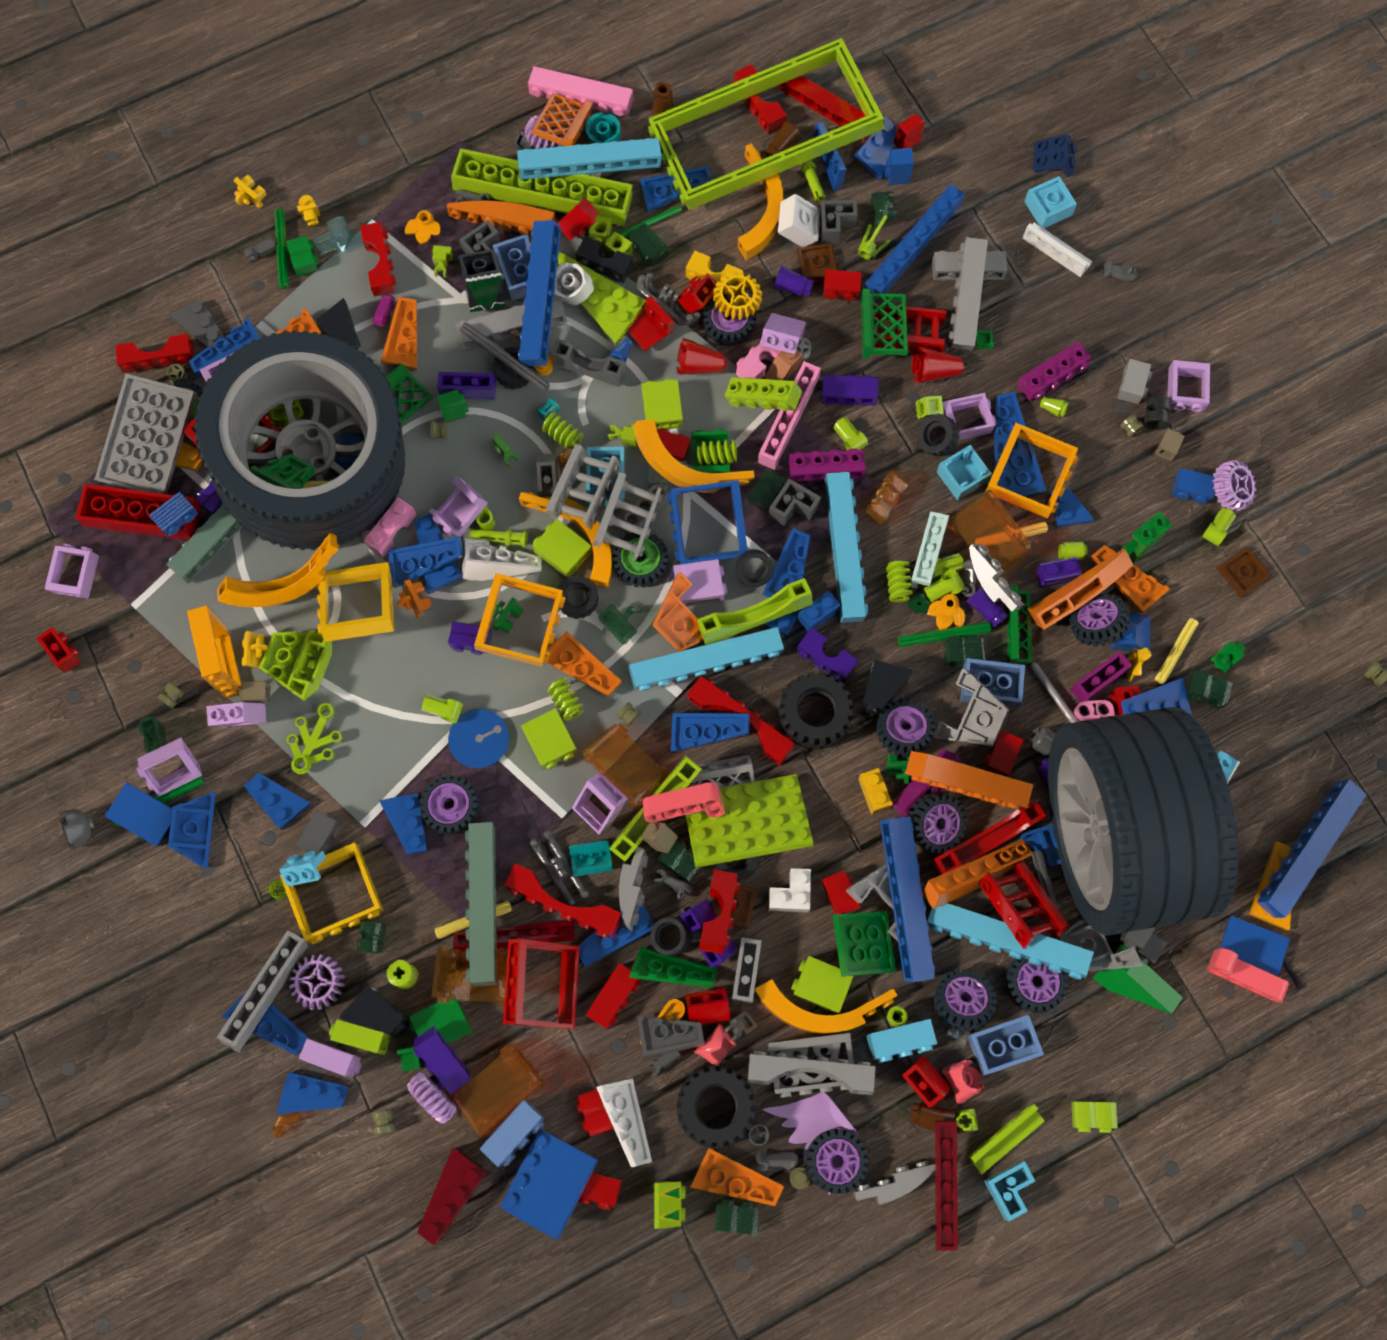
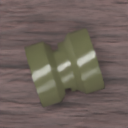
(1373, 673)
(170, 695)
(383, 1122)

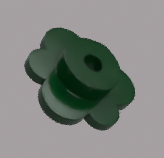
(919, 599)

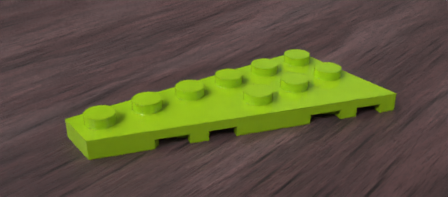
(609, 303)

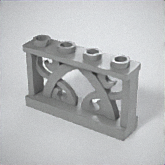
(831, 1042)

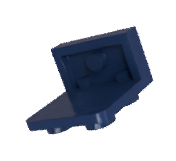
(1055, 153)

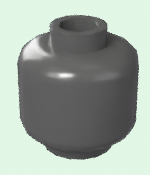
(1041, 740)

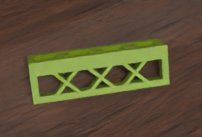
(1006, 1138)

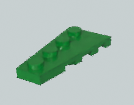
(671, 969)

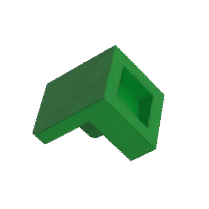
(409, 1060)

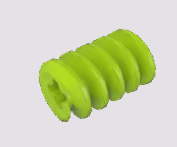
(560, 432)
(714, 453)
(897, 581)
(564, 699)
(397, 969)

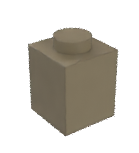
(1169, 444)
(255, 692)
(659, 837)

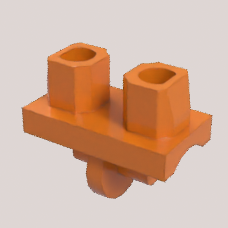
(411, 600)

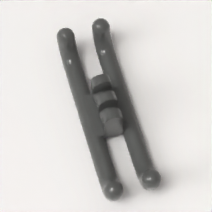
(666, 300)
(559, 868)

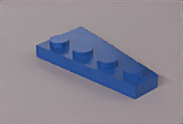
(832, 161)
(661, 190)
(225, 347)
(422, 558)
(790, 563)
(437, 579)
(699, 729)
(276, 1029)

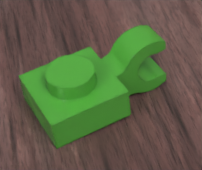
(502, 447)

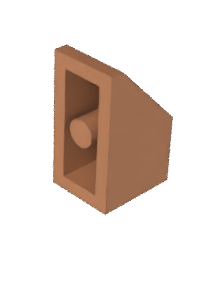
(784, 365)

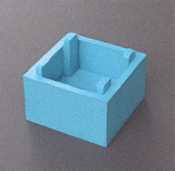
(1050, 202)
(964, 472)

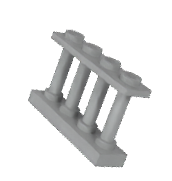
(570, 474)
(609, 519)

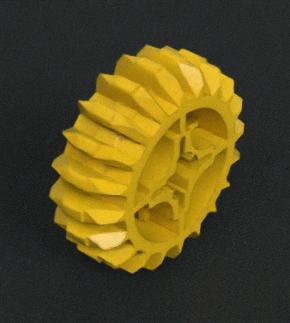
(733, 287)

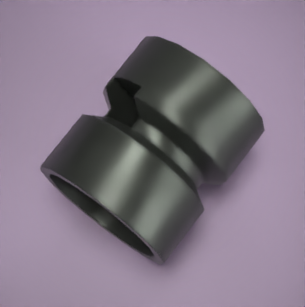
(1157, 413)

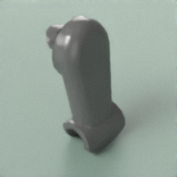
(463, 195)
(1124, 273)
(969, 579)
(678, 885)
(783, 1159)

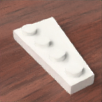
(624, 1112)

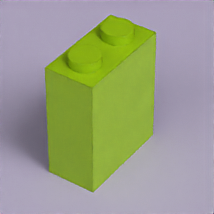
(662, 403)
(562, 548)
(549, 739)
(821, 984)
(359, 1037)

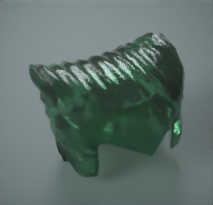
(883, 205)

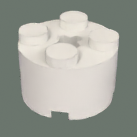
(573, 283)

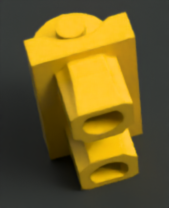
(246, 192)
(309, 210)
(253, 649)

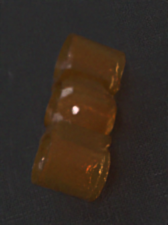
(887, 497)

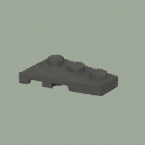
(199, 322)
(668, 1036)

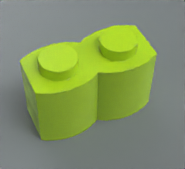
(1094, 1115)

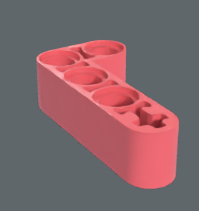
(684, 802)
(1227, 966)

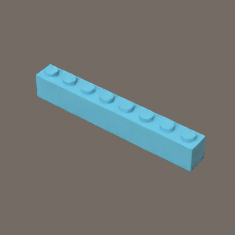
(589, 158)
(845, 547)
(706, 658)
(997, 935)

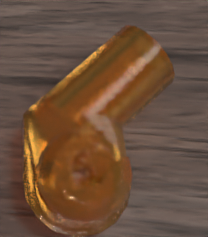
(283, 1123)

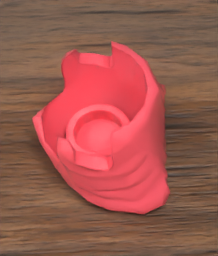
(716, 1045)
(963, 1080)

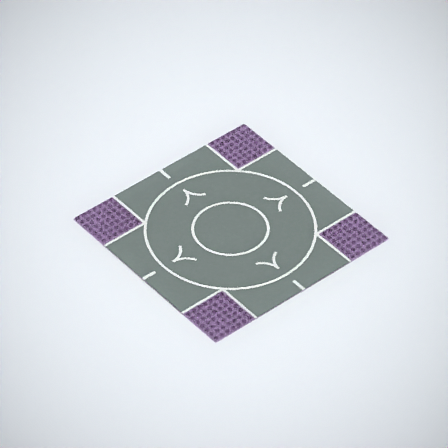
(390, 742)

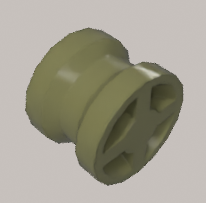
(174, 371)
(1132, 425)
(439, 430)
(628, 714)

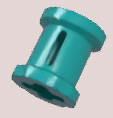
(550, 407)

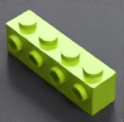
(763, 393)

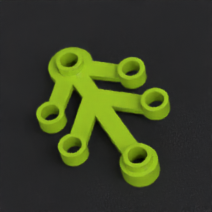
(312, 742)

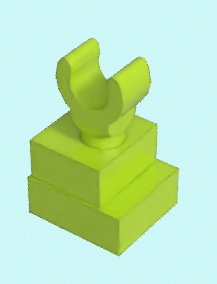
(441, 258)
(627, 435)

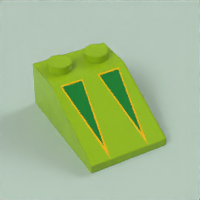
(668, 1204)

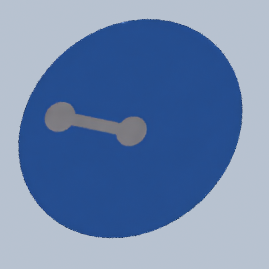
(478, 738)

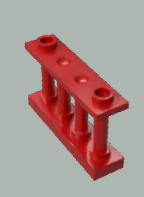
(918, 316)
(1036, 896)

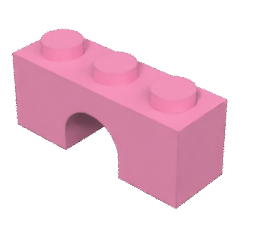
(752, 366)
(381, 537)

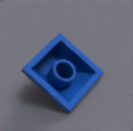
(1136, 636)

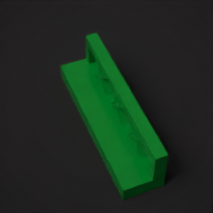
(1013, 628)

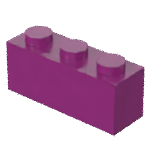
(1101, 677)

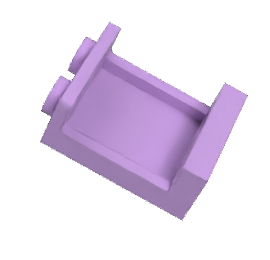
(782, 333)
(459, 508)
(705, 581)

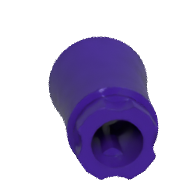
(793, 282)
(990, 610)

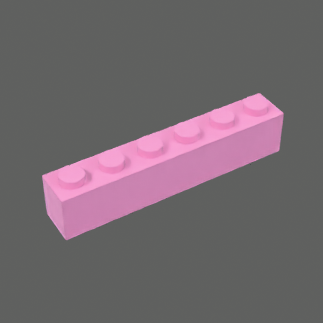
(603, 95)
(787, 420)

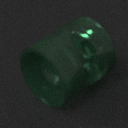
(371, 937)

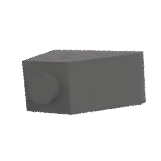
(547, 474)

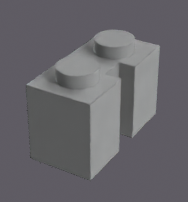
(1134, 381)

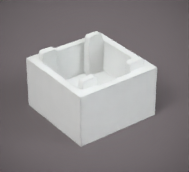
(799, 220)

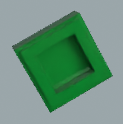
(984, 340)

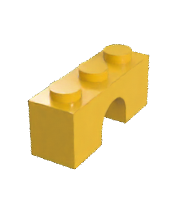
(700, 264)

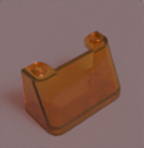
(989, 524)
(625, 765)
(451, 980)
(497, 1090)

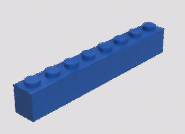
(915, 241)
(539, 293)
(1311, 848)
(907, 899)

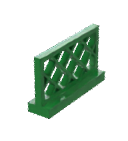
(868, 325)
(396, 379)

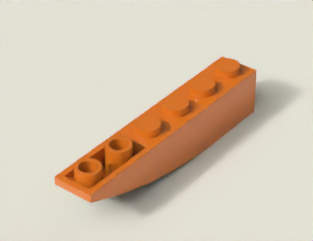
(500, 214)
(1080, 590)
(968, 877)

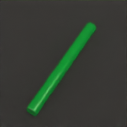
(651, 221)

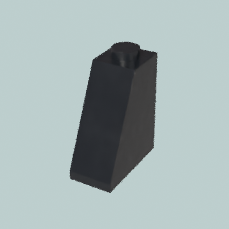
(339, 323)

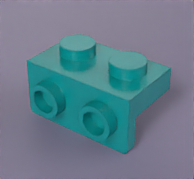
(590, 858)

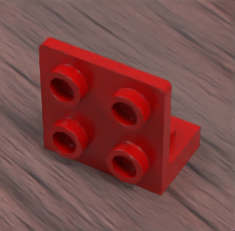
(651, 325)

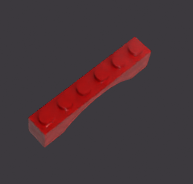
(709, 697)
(990, 838)
(600, 917)

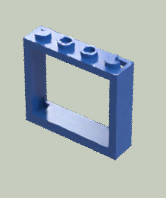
(738, 515)

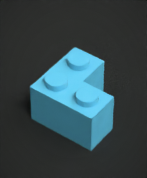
(1004, 1189)

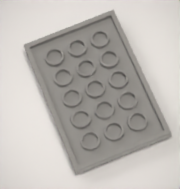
(145, 435)

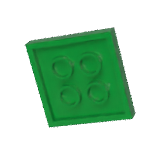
(864, 943)

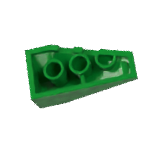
(1139, 985)

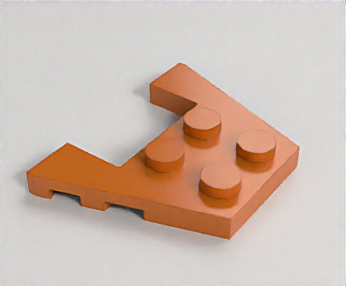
(675, 620)

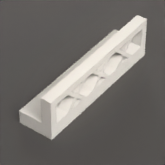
(1056, 249)

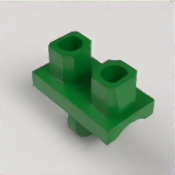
(511, 608)
(1228, 655)
(897, 768)

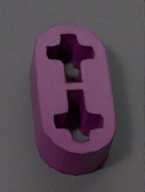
(384, 310)

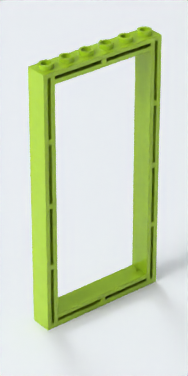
(781, 161)

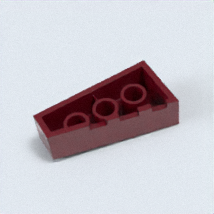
(453, 1191)

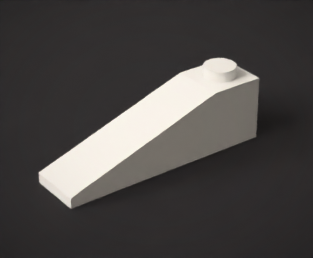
(484, 560)

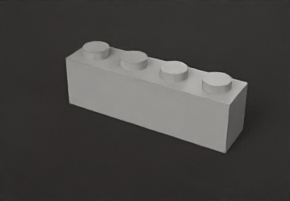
(945, 265)

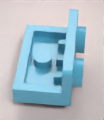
(302, 868)

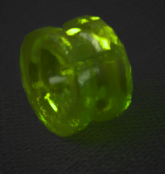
(275, 884)

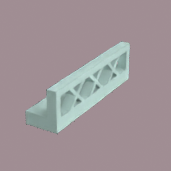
(929, 549)

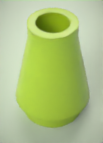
(1055, 406)
(902, 1014)

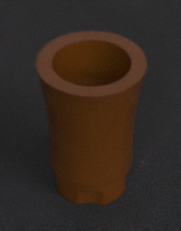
(662, 98)
(785, 139)
(925, 1116)

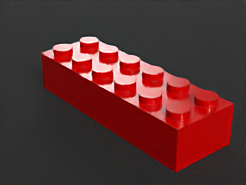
(128, 511)

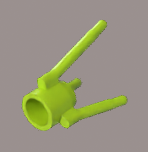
(868, 248)

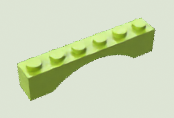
(726, 624)
(631, 835)

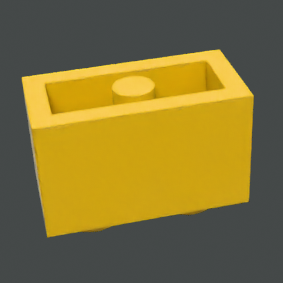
(875, 791)

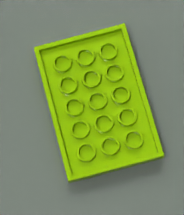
(756, 822)

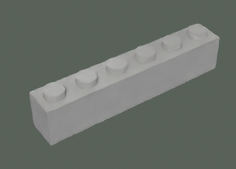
(968, 294)
(505, 323)
(262, 991)

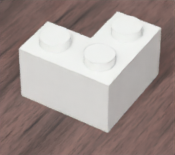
(794, 898)

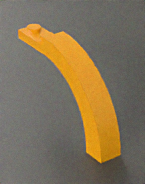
(760, 236)
(671, 469)
(602, 564)
(280, 590)
(814, 1023)

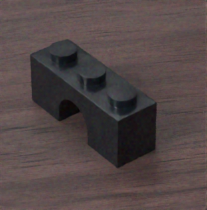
(616, 267)

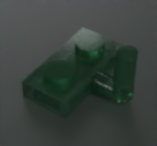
(618, 623)

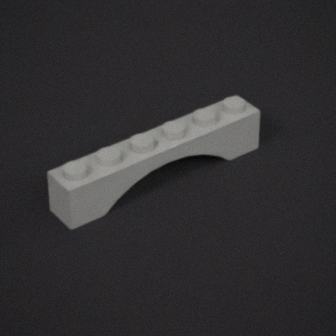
(854, 1077)

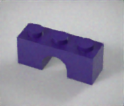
(838, 666)
(695, 918)

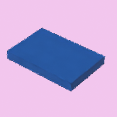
(140, 814)
(1255, 945)

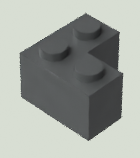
(836, 215)
(480, 238)
(794, 498)
(1145, 943)

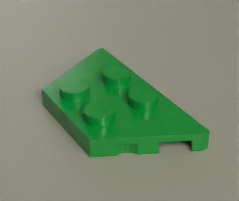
(285, 472)

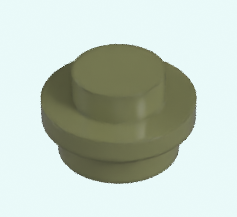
(800, 1178)

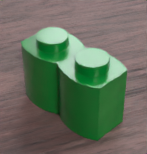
(302, 256)
(452, 406)

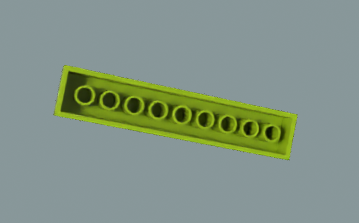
(501, 181)

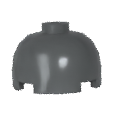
(75, 827)

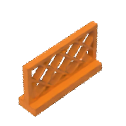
(574, 125)

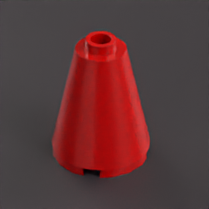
(698, 359)
(934, 365)

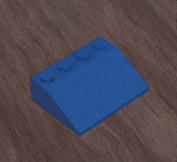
(548, 1184)

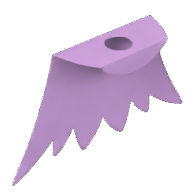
(812, 1118)

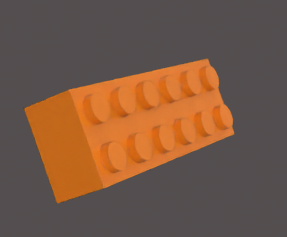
(968, 780)

